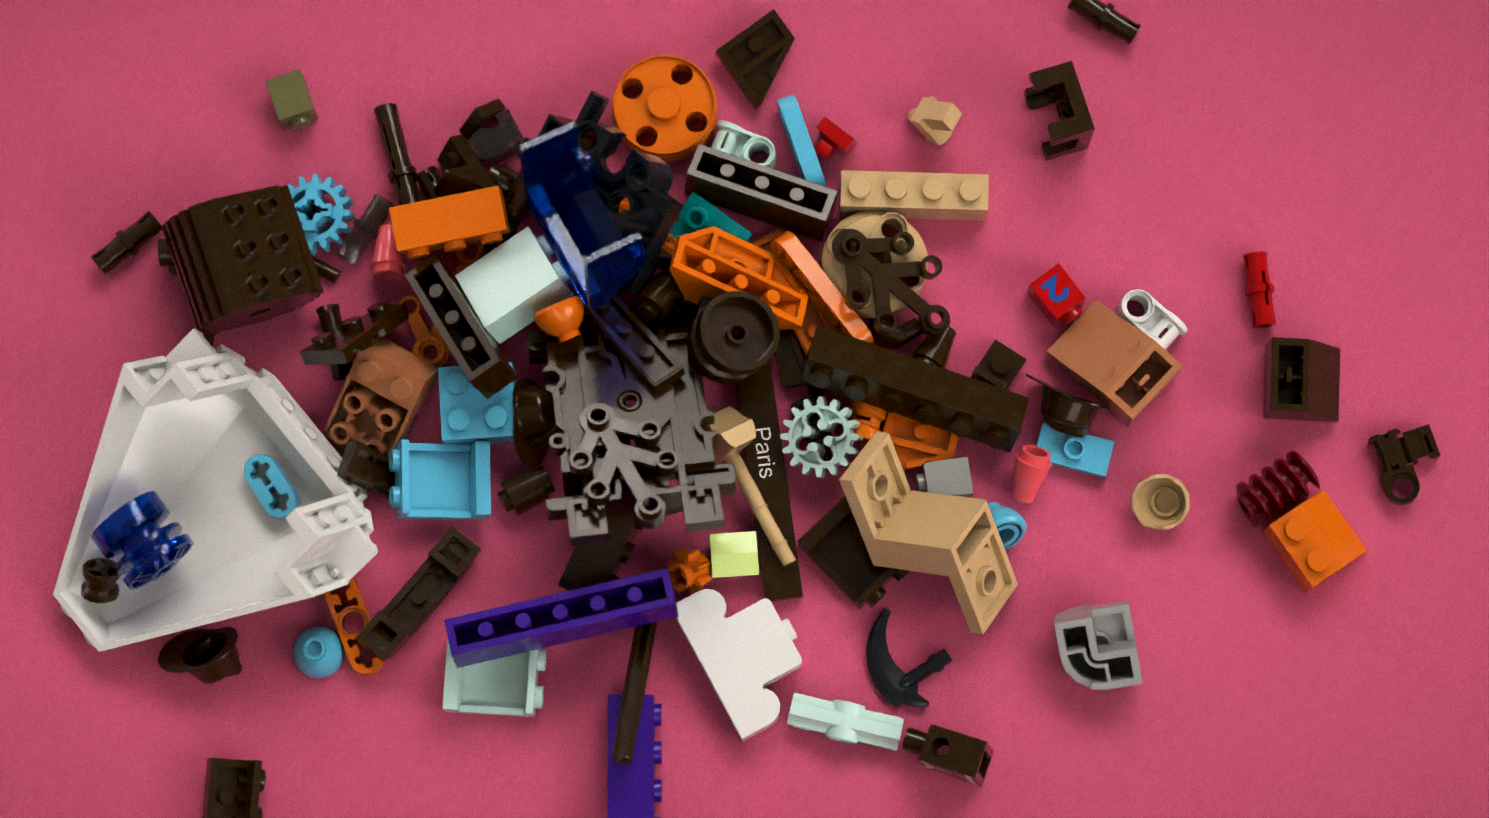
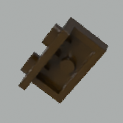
(233, 788)

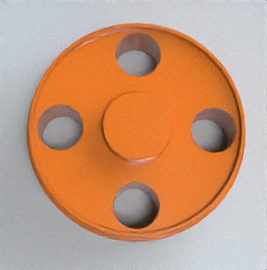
(665, 107)

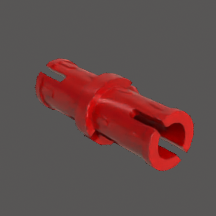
(1259, 289)

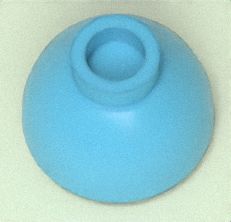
(1009, 524)
(318, 652)

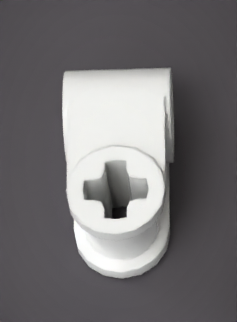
(1155, 318)

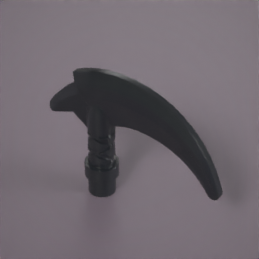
(888, 677)

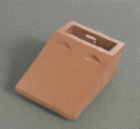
(1114, 361)
(380, 397)

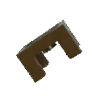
(1061, 86)

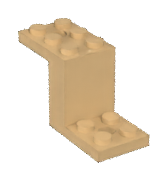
(929, 532)

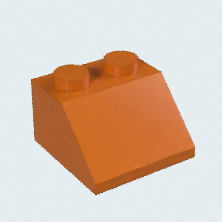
(1314, 540)

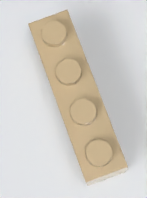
(915, 194)

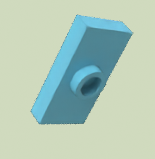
(1084, 454)

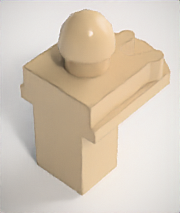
(935, 119)

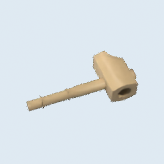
(733, 435)

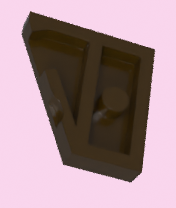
(757, 55)

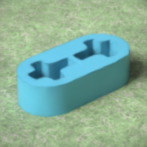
(265, 491)

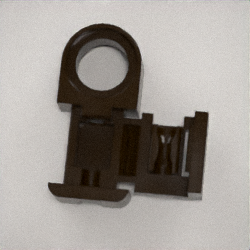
(1400, 453)

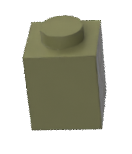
(292, 100)

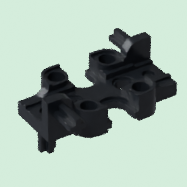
(642, 181)

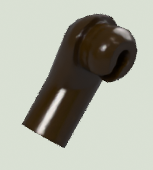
(899, 336)

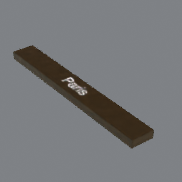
(768, 471)

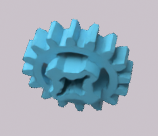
(331, 220)

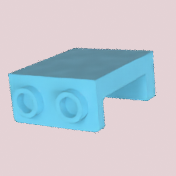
(441, 481)

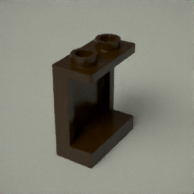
(842, 555)

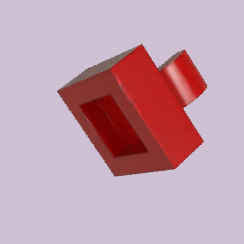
(833, 138)

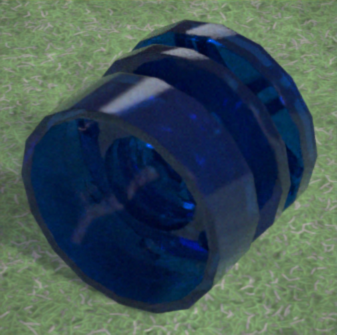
(146, 546)

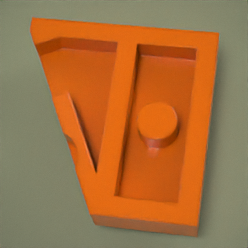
(918, 442)

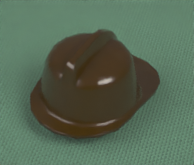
(1066, 412)
(532, 421)
(203, 653)

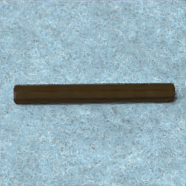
(633, 694)

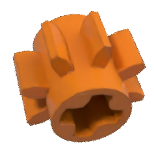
(689, 571)

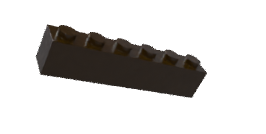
(914, 389)

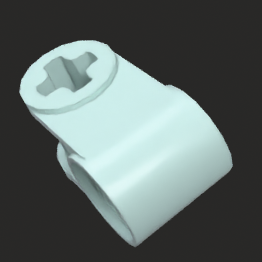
(742, 143)

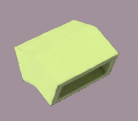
(734, 554)

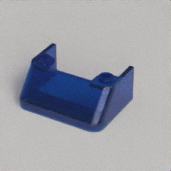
(575, 217)

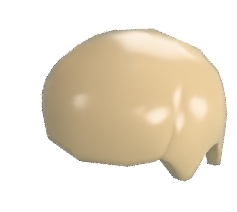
(1160, 502)

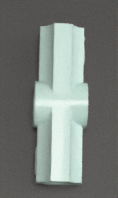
(845, 721)

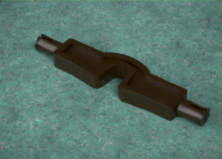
(790, 366)

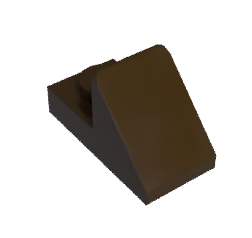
(461, 169)

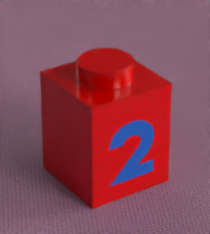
(1057, 296)

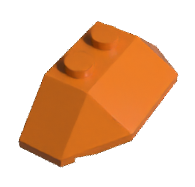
(719, 262)

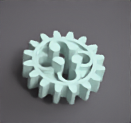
(829, 417)

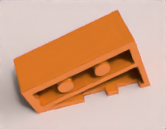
(449, 222)

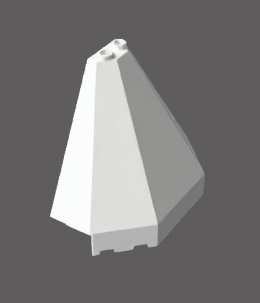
(186, 434)

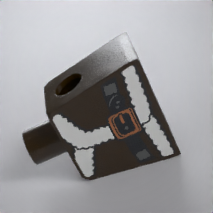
(965, 760)

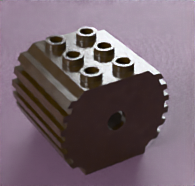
(242, 259)

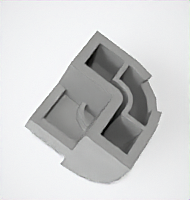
(1099, 645)

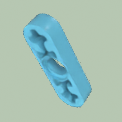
(800, 140)

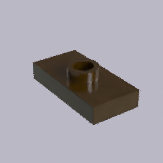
(367, 469)

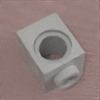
(946, 477)

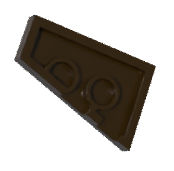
(354, 335)

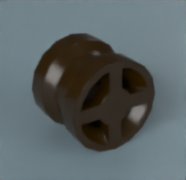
(100, 580)

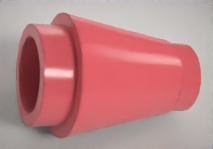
(386, 261)
(1030, 471)

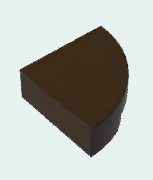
(480, 116)

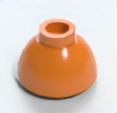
(561, 318)

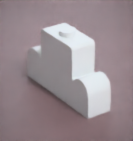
(740, 655)

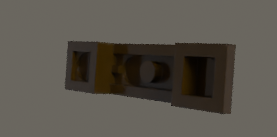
(419, 596)

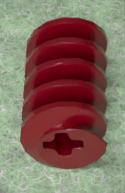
(1274, 486)

